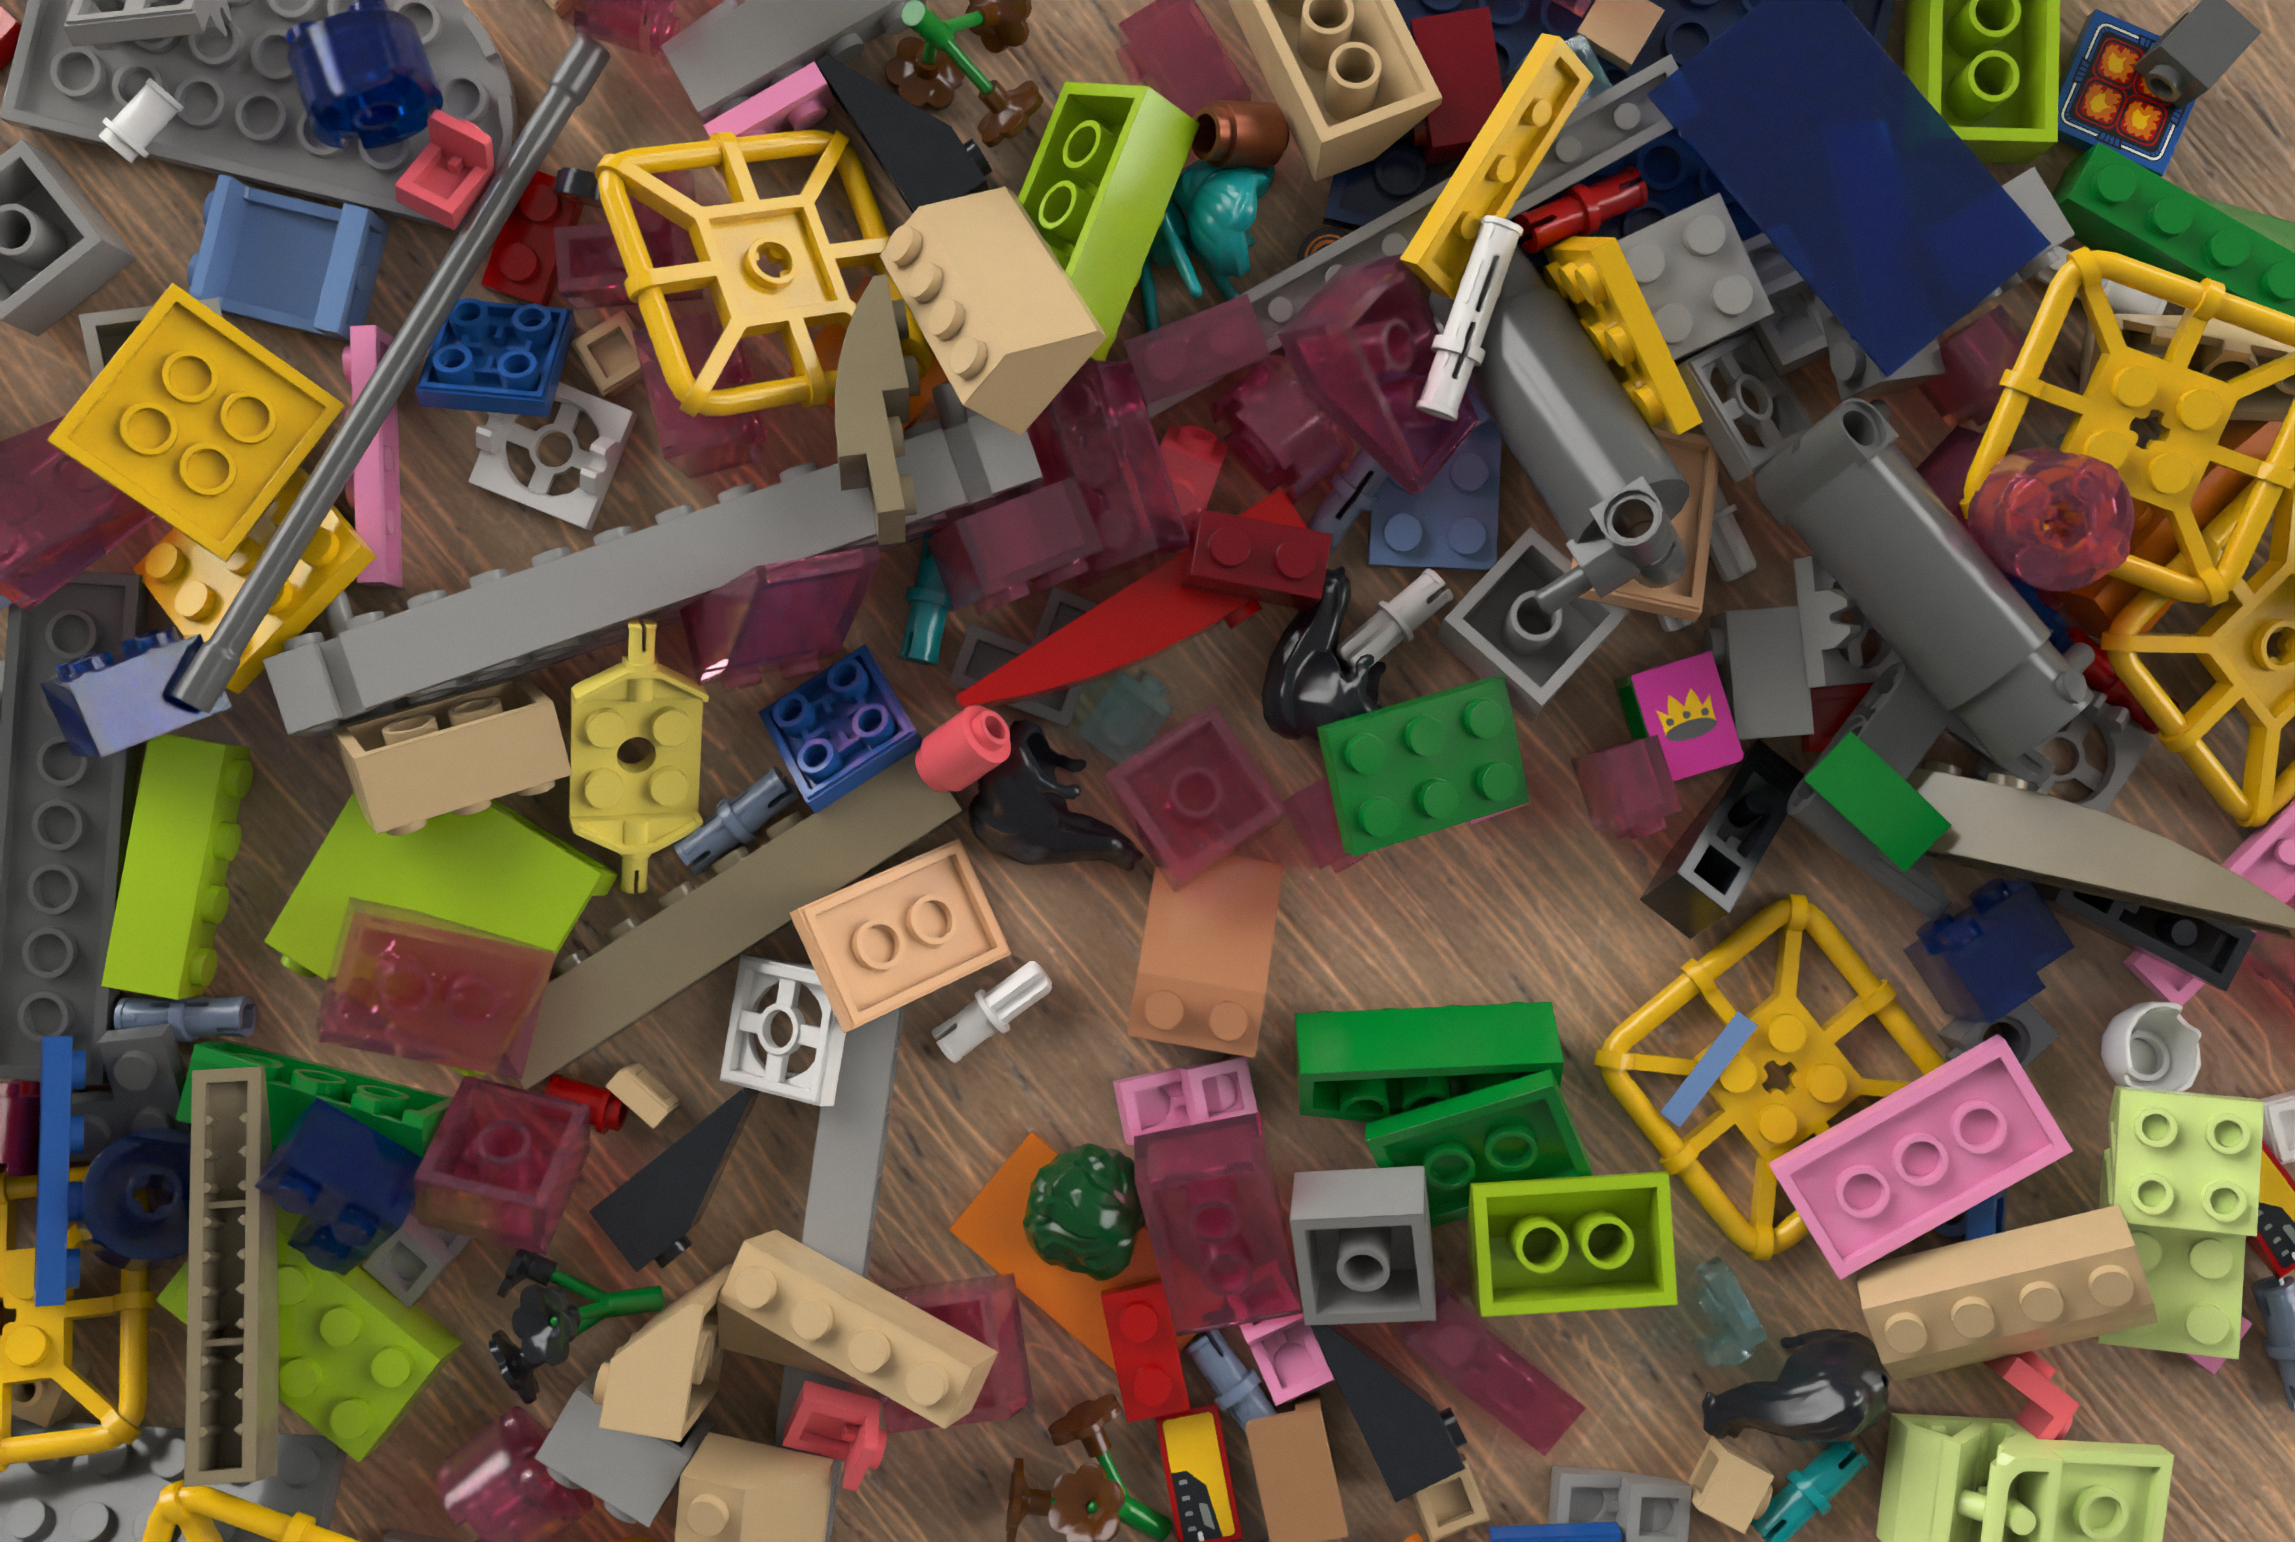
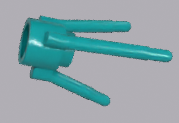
(1171, 247)

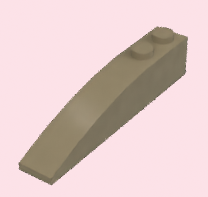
(2084, 850)
(231, 1284)

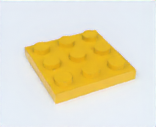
(1618, 320)
(197, 423)
(200, 587)

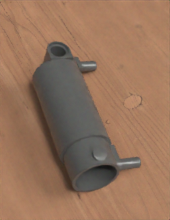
(1577, 440)
(1924, 581)

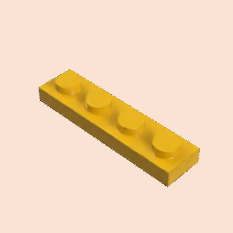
(1498, 162)

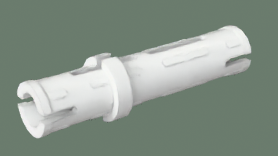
(1462, 338)

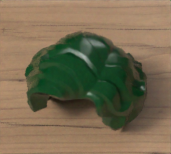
(1085, 1211)

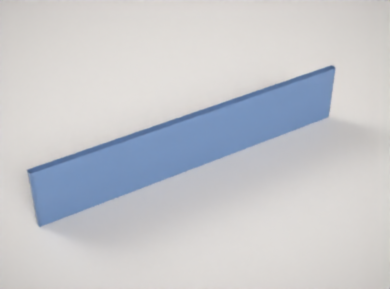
(1708, 1069)

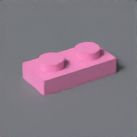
(790, 103)

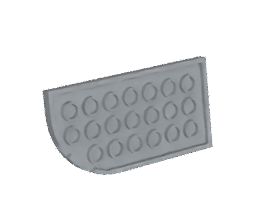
(242, 99)

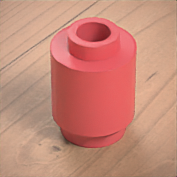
(963, 749)

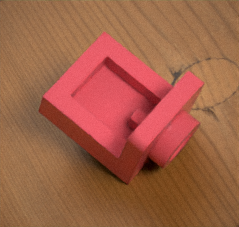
(449, 171)
(1193, 464)
(2050, 1409)
(837, 1427)

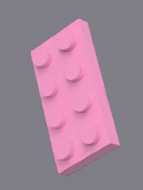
(1920, 1156)

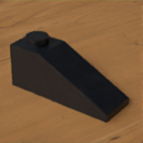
(910, 145)
(1723, 843)
(2186, 943)
(671, 1193)
(1395, 1414)

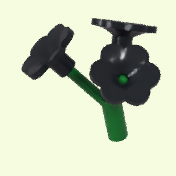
(550, 1323)

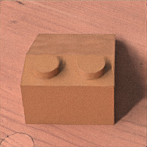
(1208, 958)

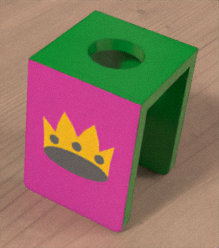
(1686, 711)

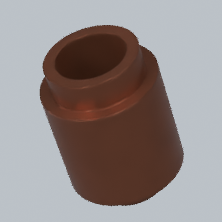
(1241, 134)

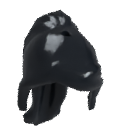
(1306, 678)
(1026, 815)
(1822, 1394)

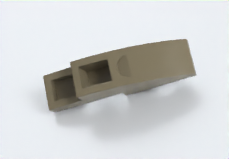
(873, 404)

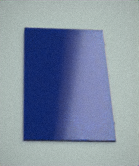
(1849, 173)

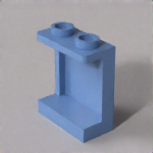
(287, 260)

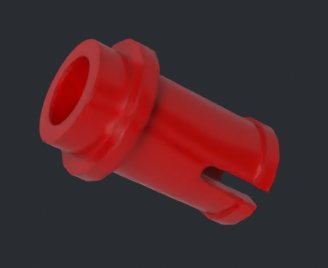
(605, 1108)

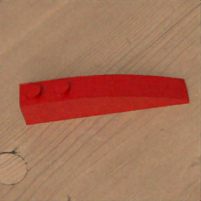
(1124, 629)

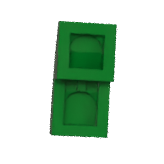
(1877, 802)

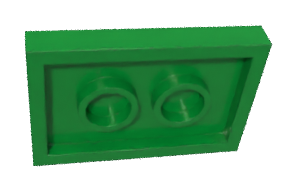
(1423, 765)
(1483, 1137)

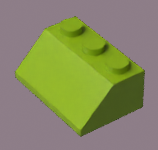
(1571, 1244)

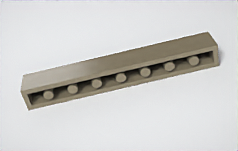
(730, 913)

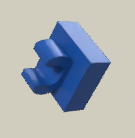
(1980, 1220)

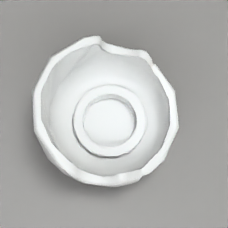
(2152, 1048)

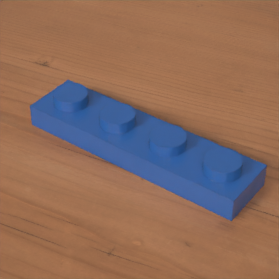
(57, 1197)

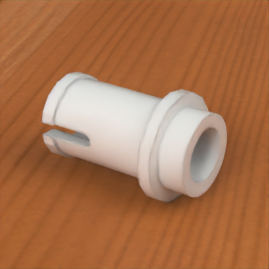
(140, 121)

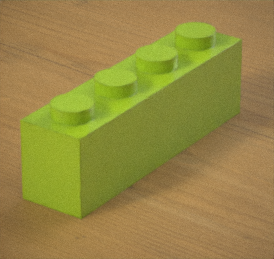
(177, 866)

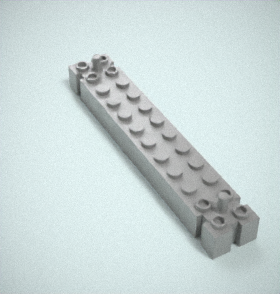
(587, 597)

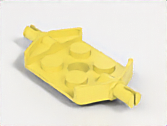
(647, 802)

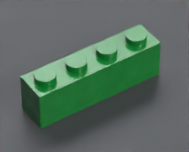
(2149, 219)
(1409, 1058)
(390, 1108)

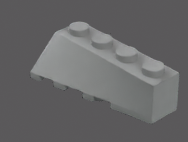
(756, 44)

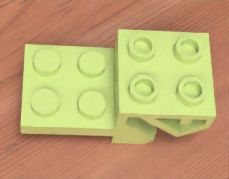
(2190, 1196)
(2004, 1485)

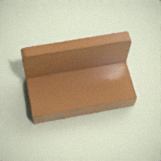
(1297, 1474)

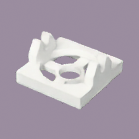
(596, 467)
(741, 1059)

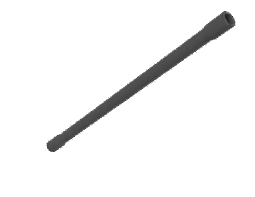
(221, 654)

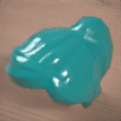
(1221, 210)

